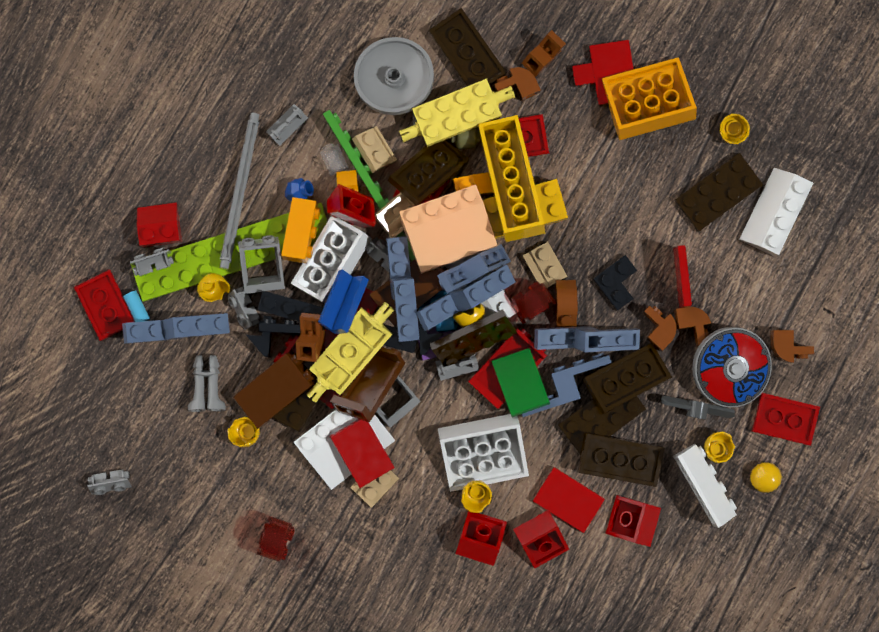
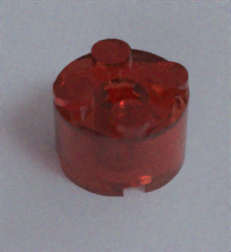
(532, 302)
(274, 539)

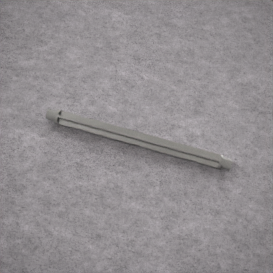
(239, 190)

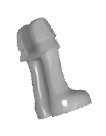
(198, 401)

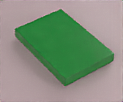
(520, 382)

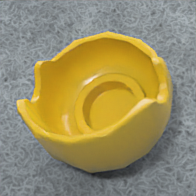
(734, 129)
(212, 287)
(470, 316)
(243, 432)
(719, 447)
(766, 477)
(476, 496)

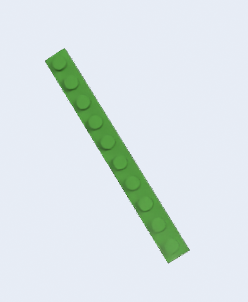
(363, 170)

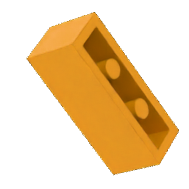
(300, 230)

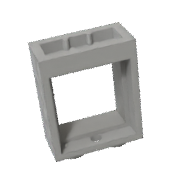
(261, 283)
(403, 410)

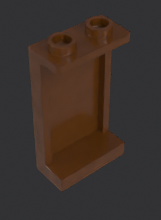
(425, 288)
(370, 385)
(275, 389)

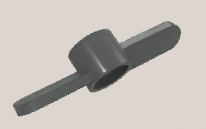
(698, 409)

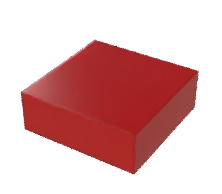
(583, 74)

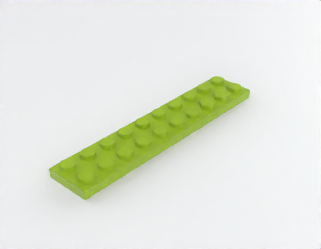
(203, 257)

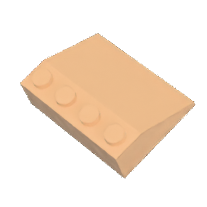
(448, 229)

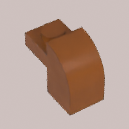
(544, 53)
(521, 79)
(566, 303)
(695, 318)
(665, 329)
(312, 337)
(783, 346)

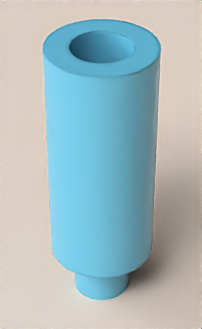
(136, 307)

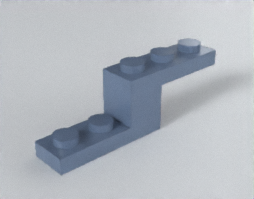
(473, 268)
(402, 289)
(465, 297)
(175, 328)
(587, 339)
(565, 382)

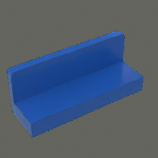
(343, 302)

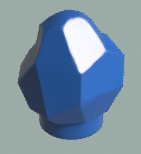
(299, 189)

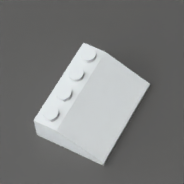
(483, 451)
(323, 454)

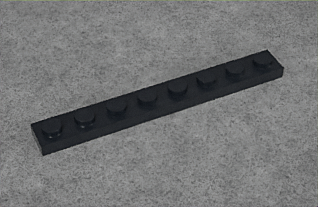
(292, 309)

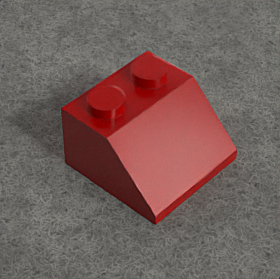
(351, 207)
(158, 225)
(633, 520)
(481, 538)
(541, 539)

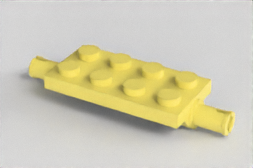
(456, 112)
(350, 352)

